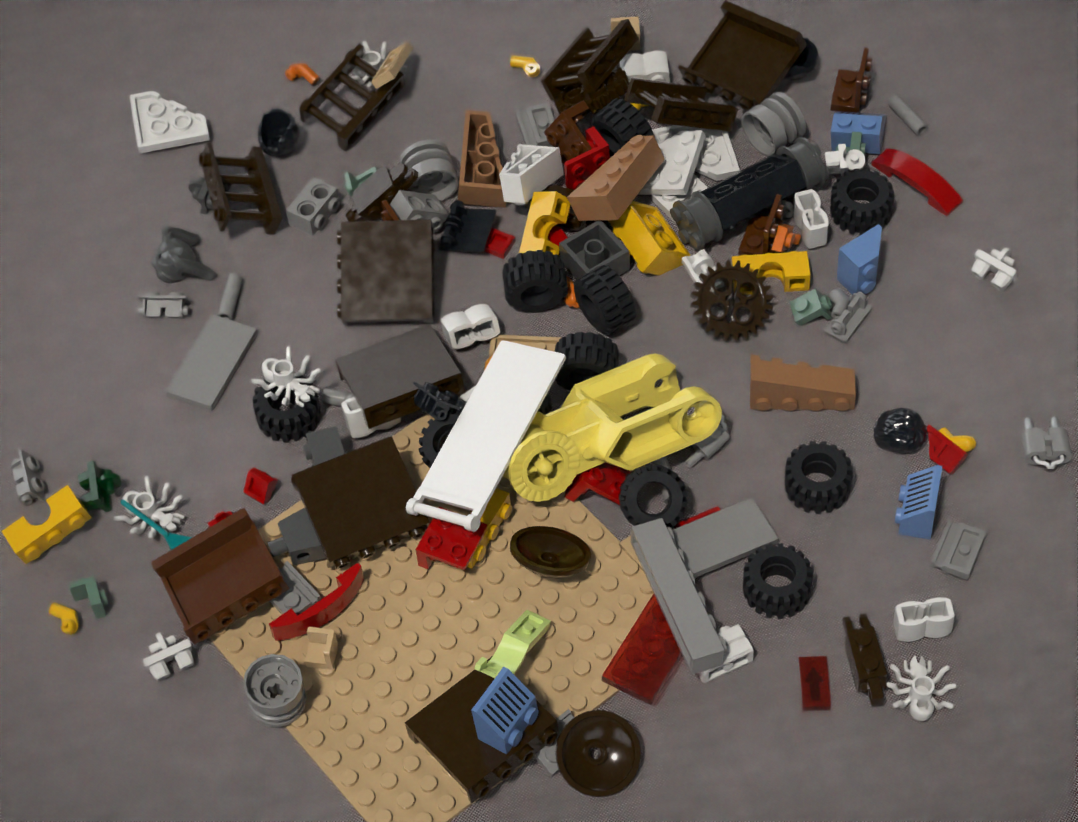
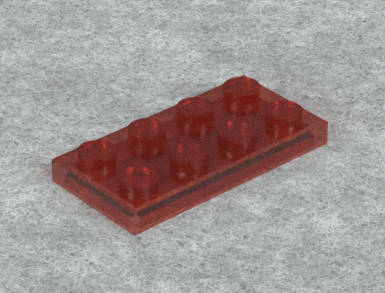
(644, 656)

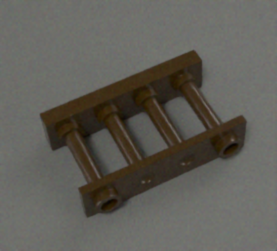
(590, 59)
(681, 105)
(362, 116)
(258, 179)

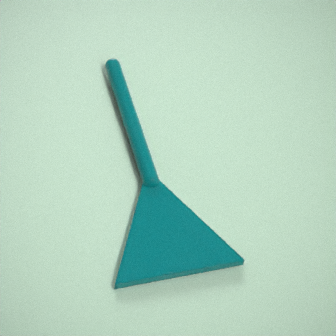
(172, 540)

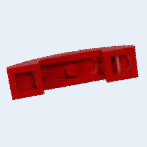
(921, 177)
(292, 625)

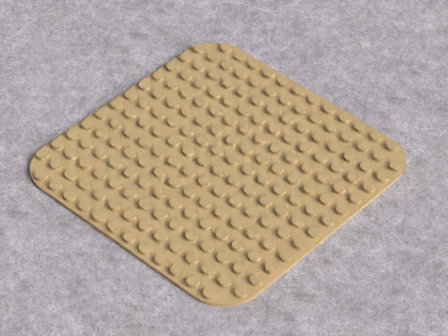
(426, 629)

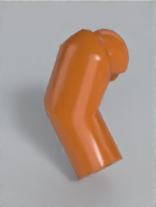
(301, 70)
(571, 300)

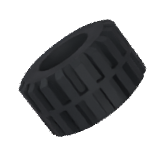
(619, 123)
(861, 186)
(534, 281)
(604, 299)
(585, 357)
(288, 423)
(435, 436)
(818, 459)
(653, 473)
(780, 562)

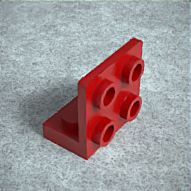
(585, 164)
(602, 479)
(448, 544)

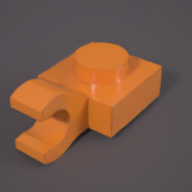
(785, 238)

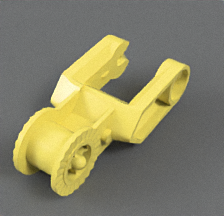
(592, 432)

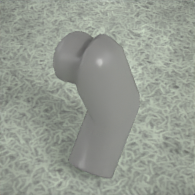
(840, 302)

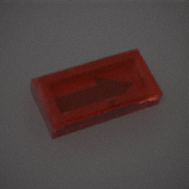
(814, 683)

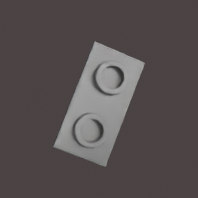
(154, 302)
(850, 319)
(26, 469)

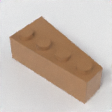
(480, 162)
(617, 181)
(800, 386)

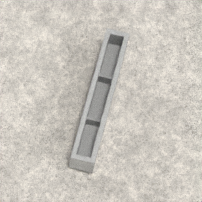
(677, 596)

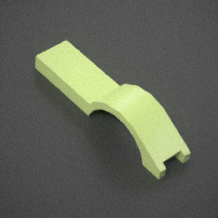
(515, 644)

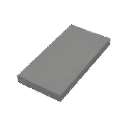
(211, 362)
(723, 537)

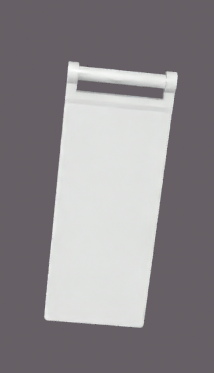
(487, 433)

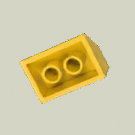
(649, 239)

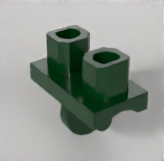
(101, 485)

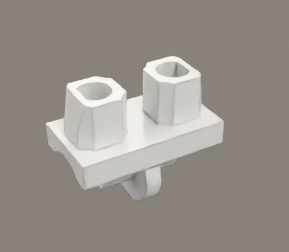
(840, 161)
(698, 264)
(999, 266)
(180, 652)

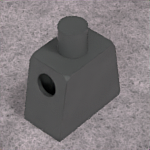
(297, 539)

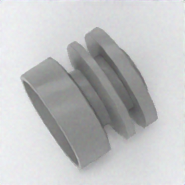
(773, 123)
(434, 168)
(279, 679)

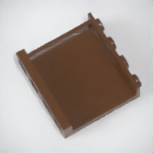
(220, 576)

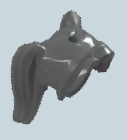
(177, 257)

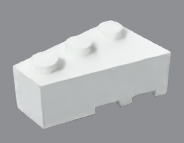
(529, 172)

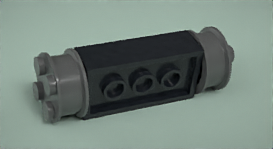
(748, 192)

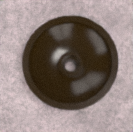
(550, 551)
(617, 753)

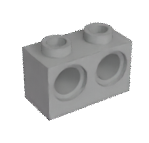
(313, 206)
(419, 206)

